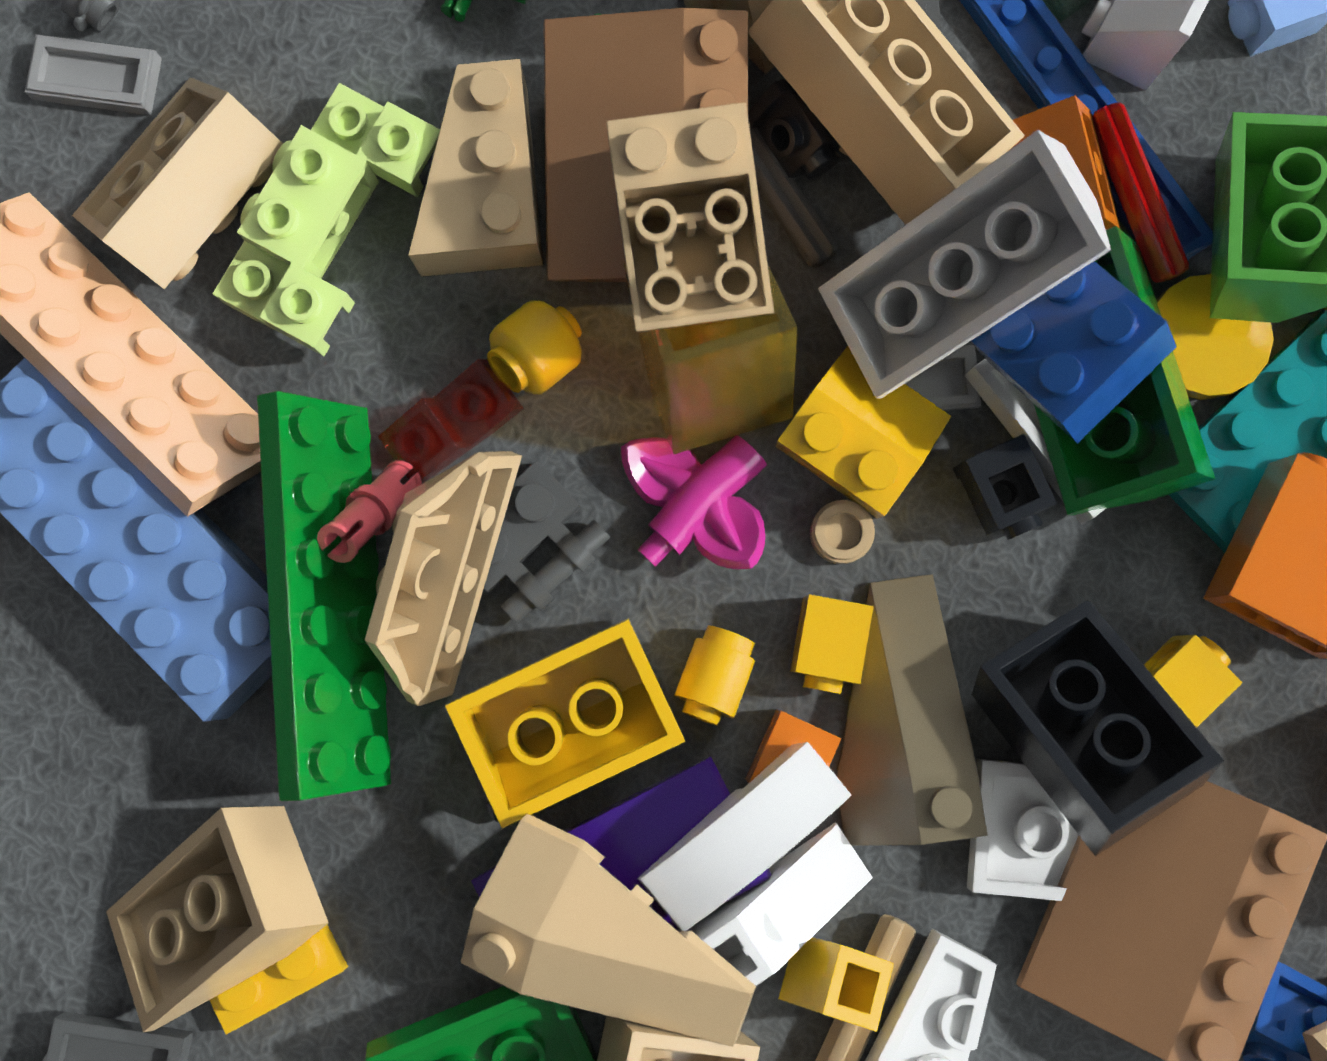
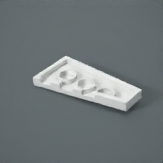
(938, 1006)

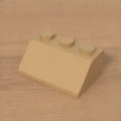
(180, 181)

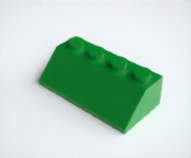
(1145, 442)

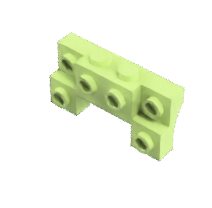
(312, 205)

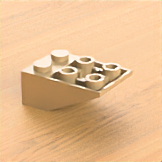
(690, 217)

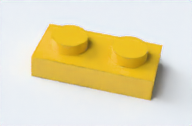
(281, 982)

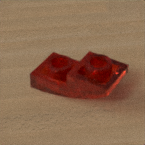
(452, 421)

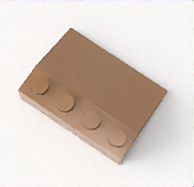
(614, 71)
(1177, 925)

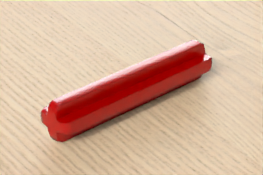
(1139, 194)

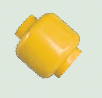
(535, 347)

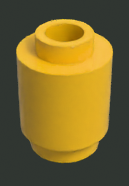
(715, 675)

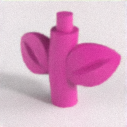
(698, 501)

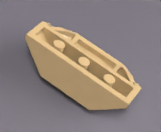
(438, 573)

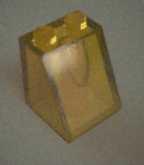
(722, 375)

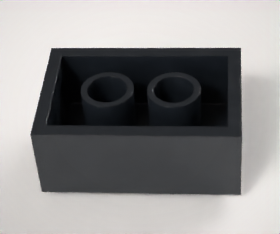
(1094, 726)

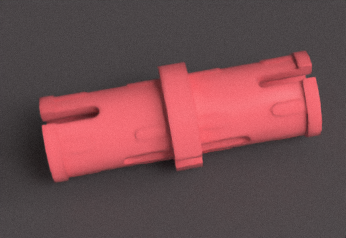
(368, 511)

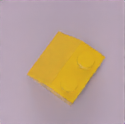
(863, 442)

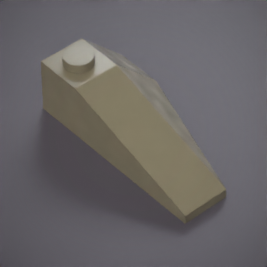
(907, 729)

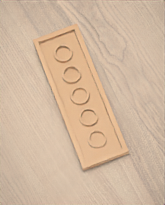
(120, 362)

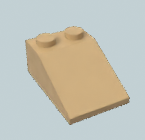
(215, 912)

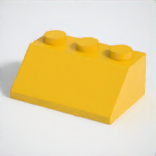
(565, 723)

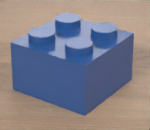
(1078, 348)

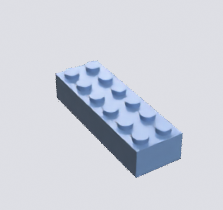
(144, 566)

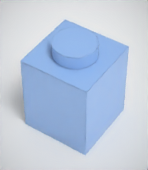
(1275, 22)

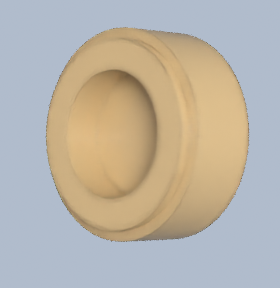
(842, 532)

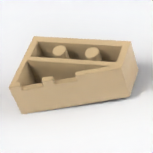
(482, 179)

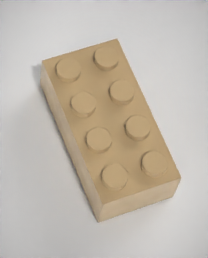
(888, 94)

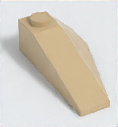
(582, 939)

